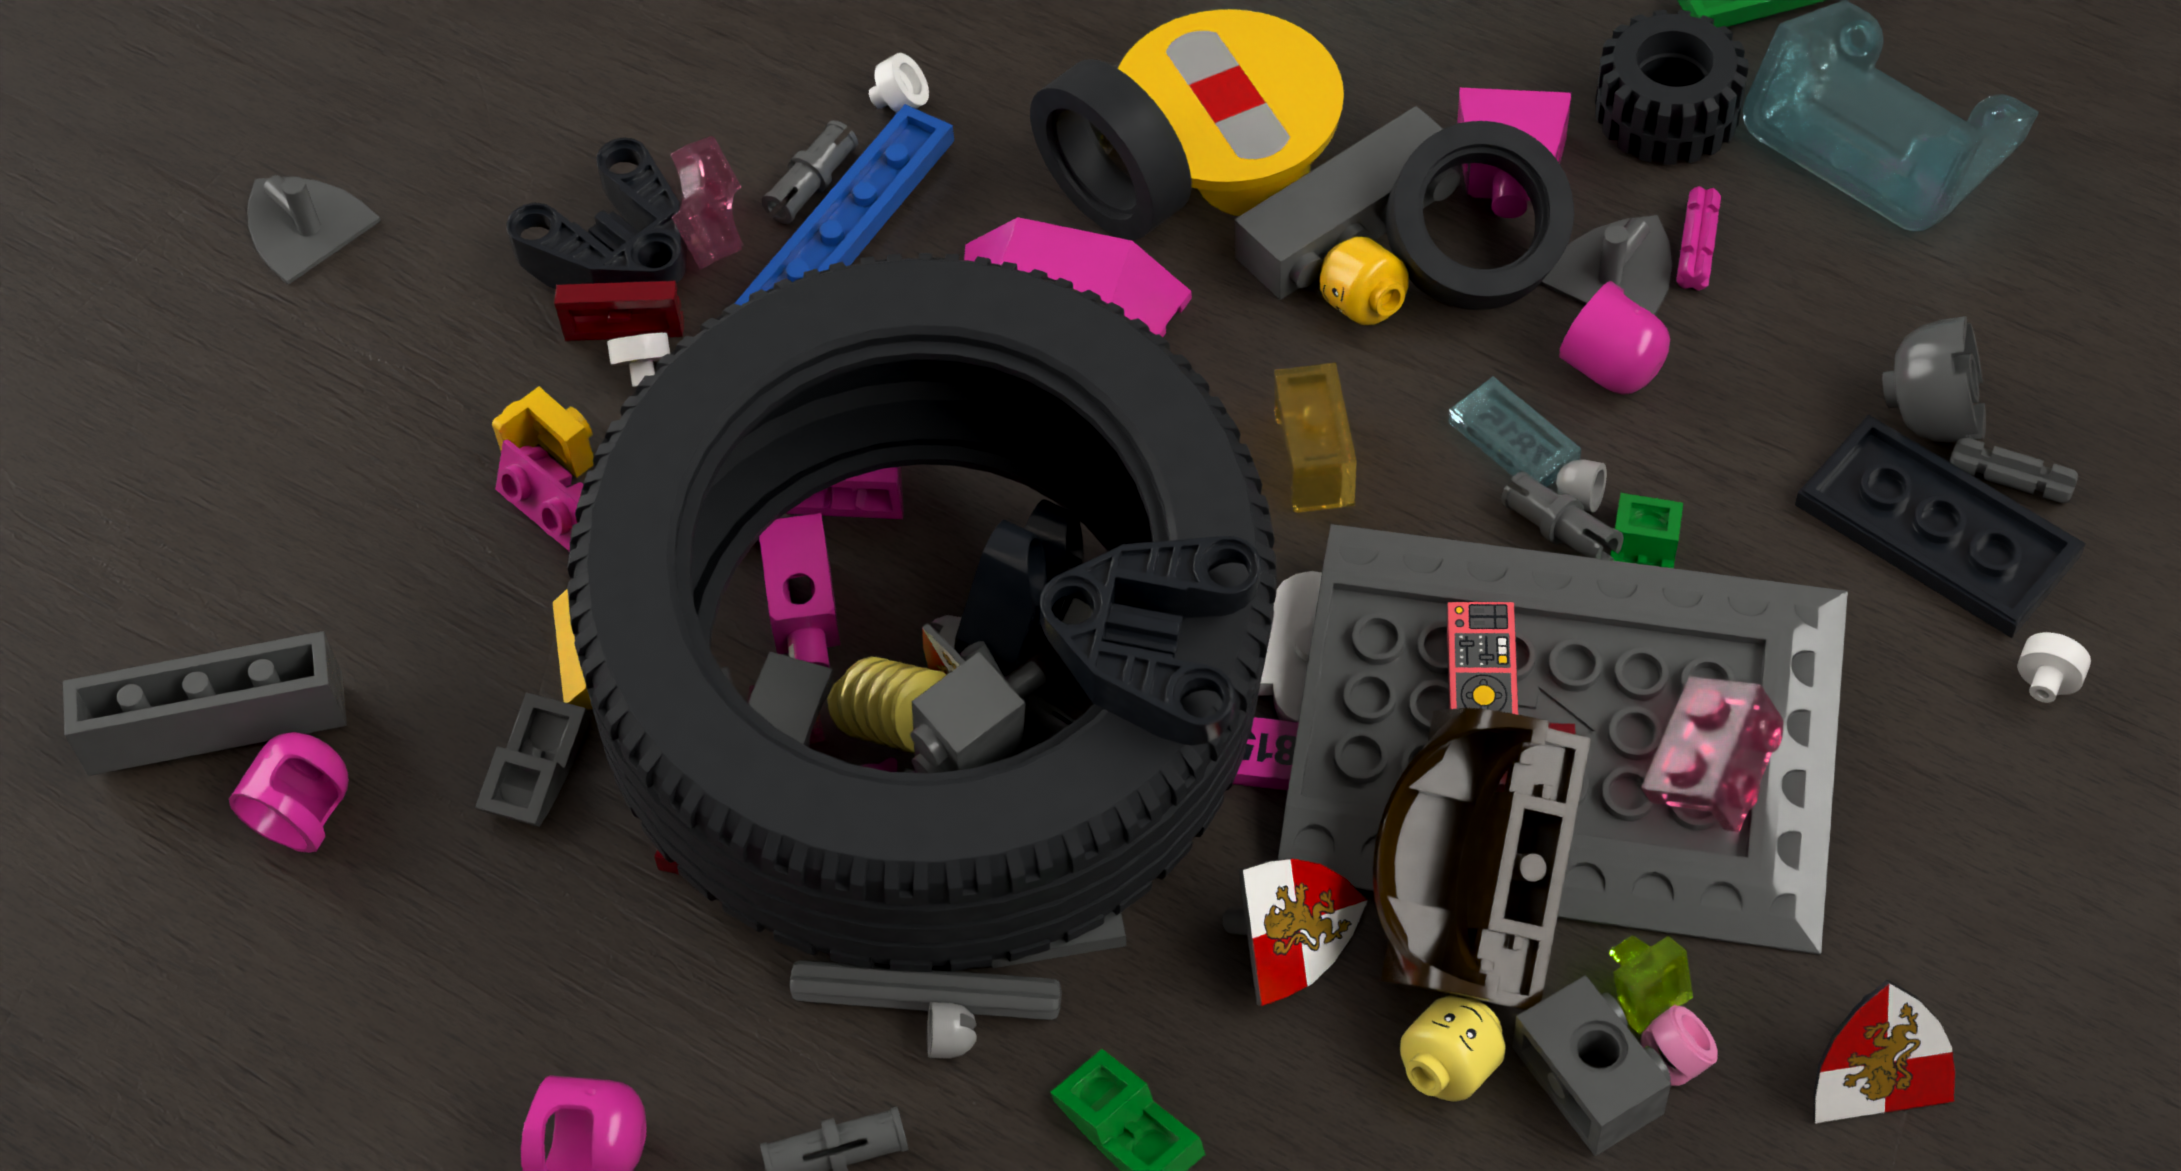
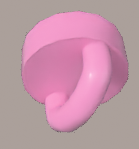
(1683, 1042)

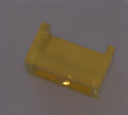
(1316, 437)

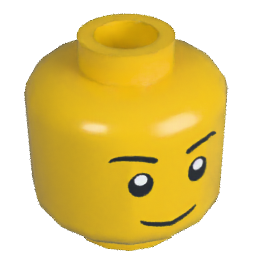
(1364, 280)

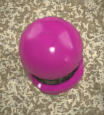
(1616, 342)
(291, 790)
(595, 1126)

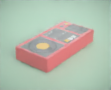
(1482, 656)

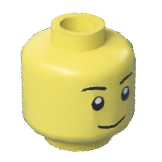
(1455, 1046)

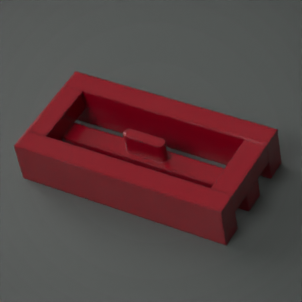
(618, 310)

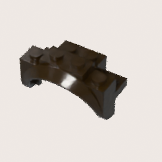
(1478, 858)

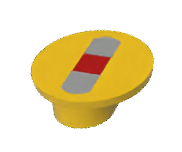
(1244, 98)

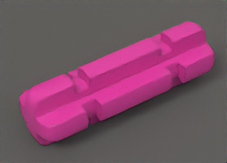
(1698, 238)

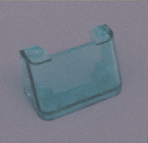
(1868, 132)

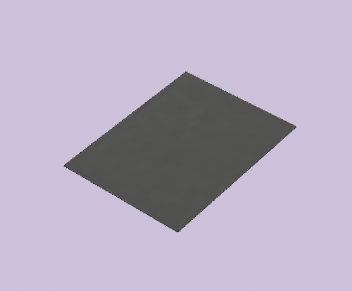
(1596, 651)

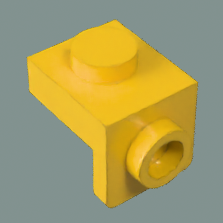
(545, 422)

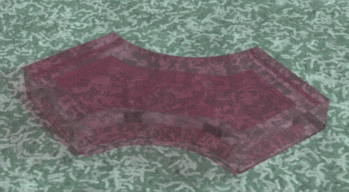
(707, 199)

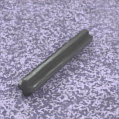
(915, 989)

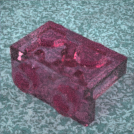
(1716, 750)

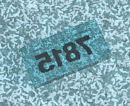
(1512, 432)

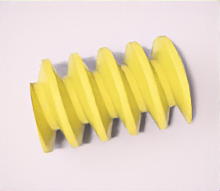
(877, 699)

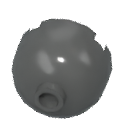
(1938, 382)

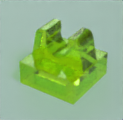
(1650, 979)

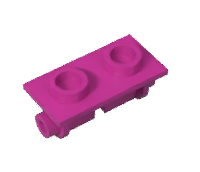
(539, 489)

